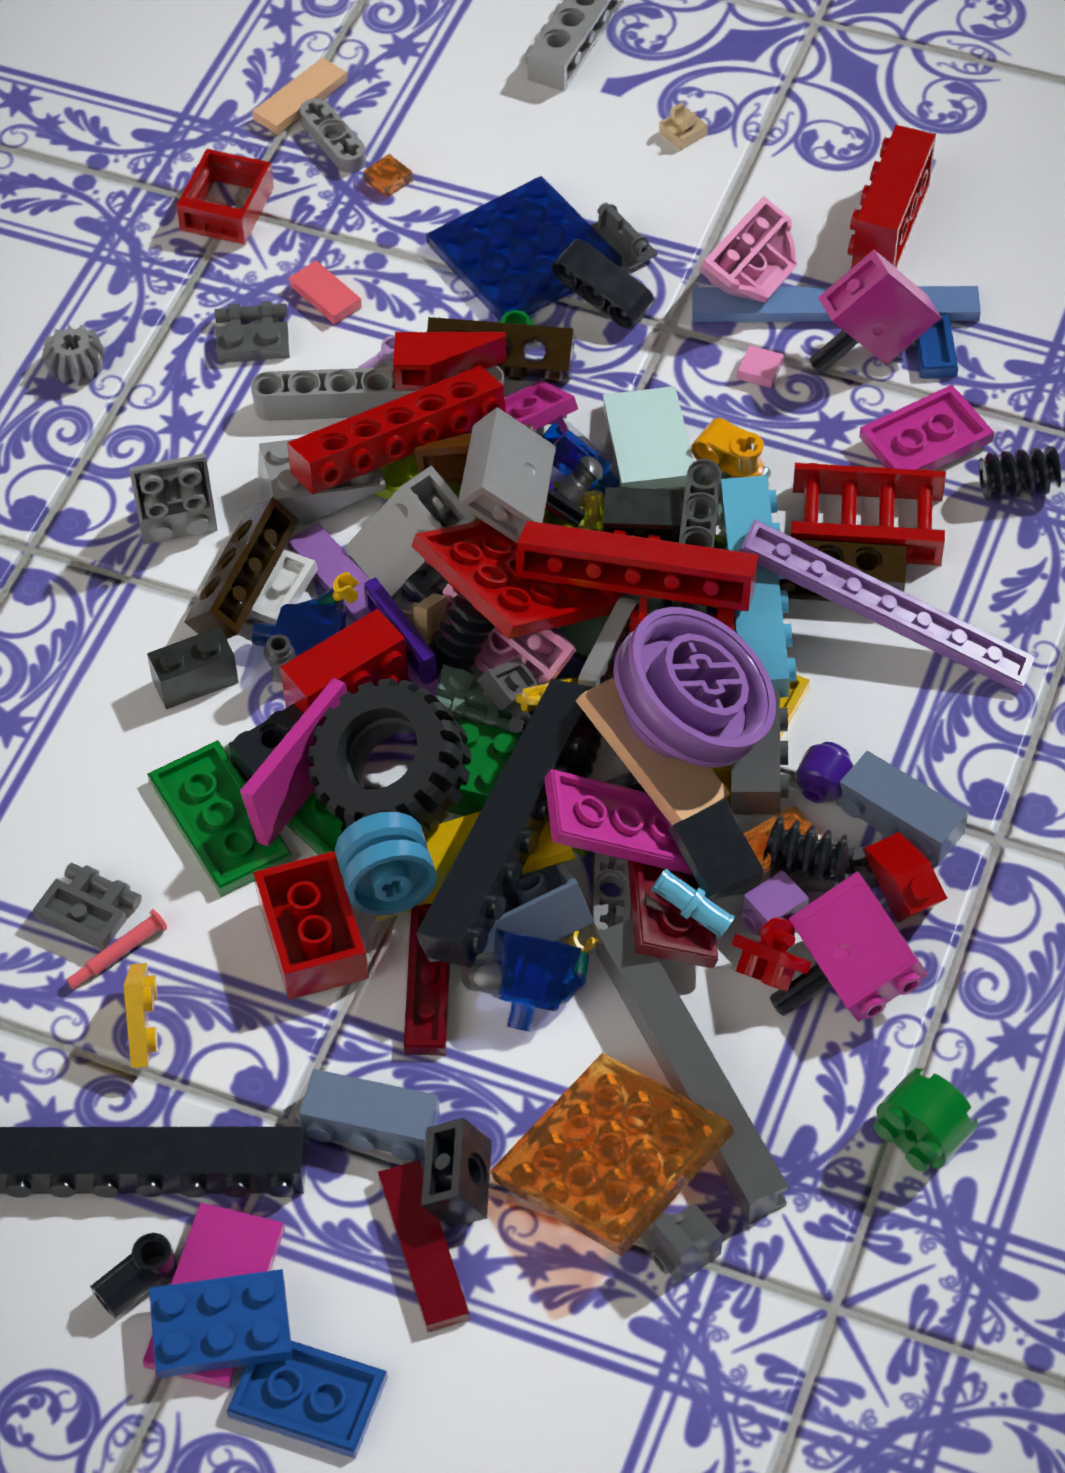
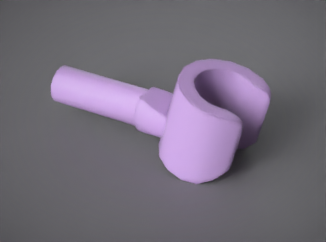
(386, 352)

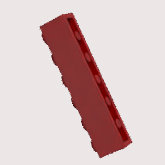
(636, 565)

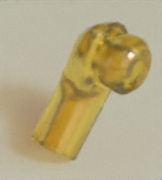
(593, 510)

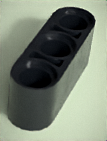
(602, 283)

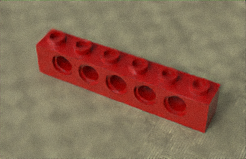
(393, 429)

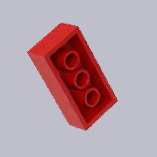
(894, 195)

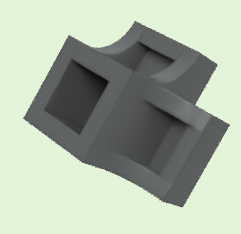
(683, 1242)

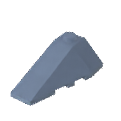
(543, 906)

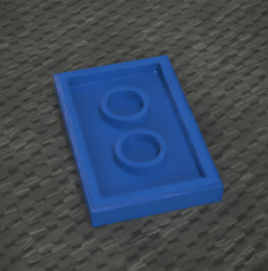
(311, 1398)

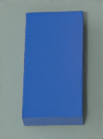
(937, 351)

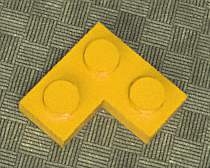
(139, 996)

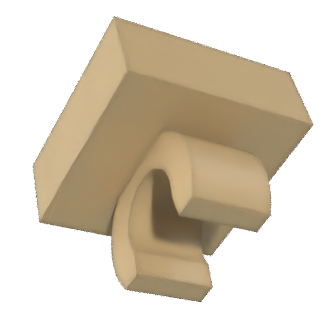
(682, 127)
(427, 615)

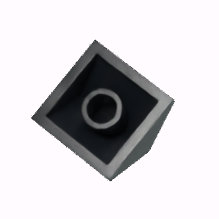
(717, 852)

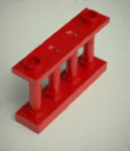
(923, 543)

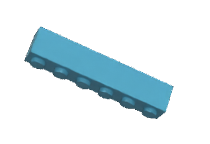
(763, 624)

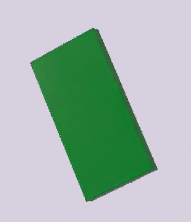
(209, 811)

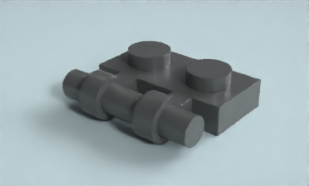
(252, 341)
(501, 687)
(82, 914)

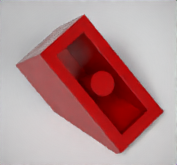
(904, 876)

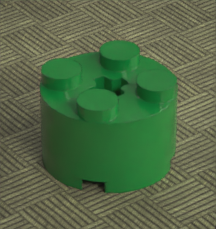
(925, 1120)

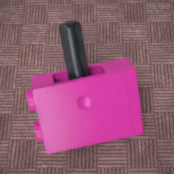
(876, 309)
(855, 952)

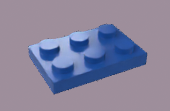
(220, 1323)

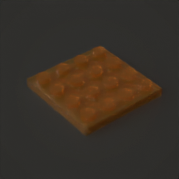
(612, 1153)

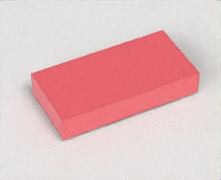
(325, 292)

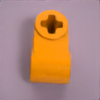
(729, 448)

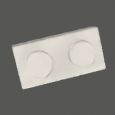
(283, 586)

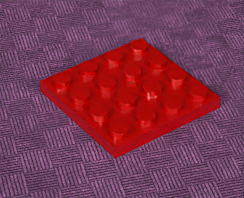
(483, 569)

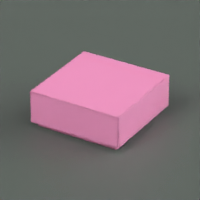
(760, 366)

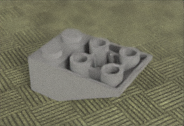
(287, 490)
(173, 498)
(385, 542)

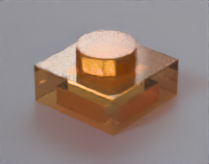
(388, 175)

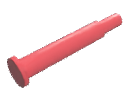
(118, 949)

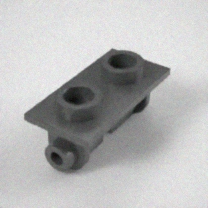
(623, 237)

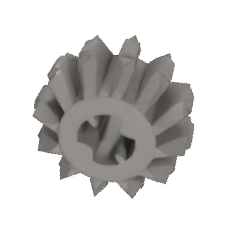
(73, 354)

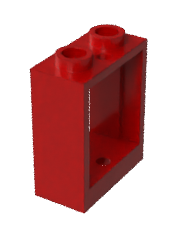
(218, 220)

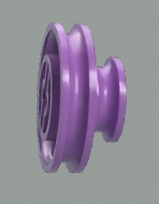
(693, 688)

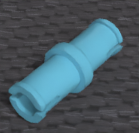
(692, 903)

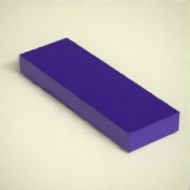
(419, 654)

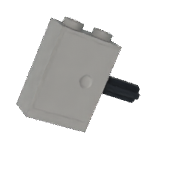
(510, 477)

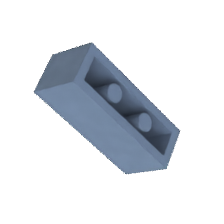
(902, 804)
(368, 1114)

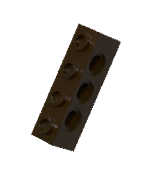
(521, 338)
(879, 561)
(243, 569)

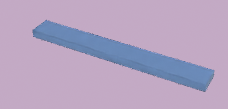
(803, 305)

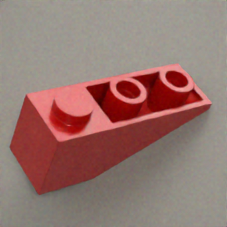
(435, 356)

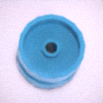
(385, 863)

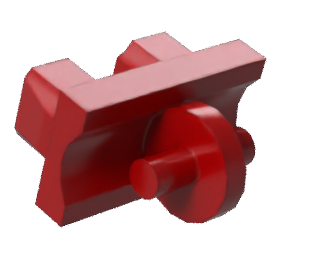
(768, 958)

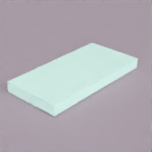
(648, 438)

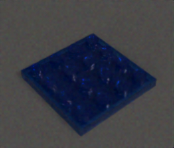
(509, 247)

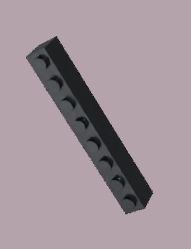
(506, 829)
(152, 1161)

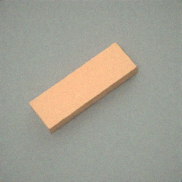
(284, 106)

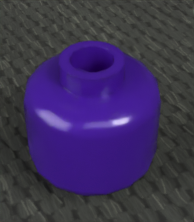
(822, 771)

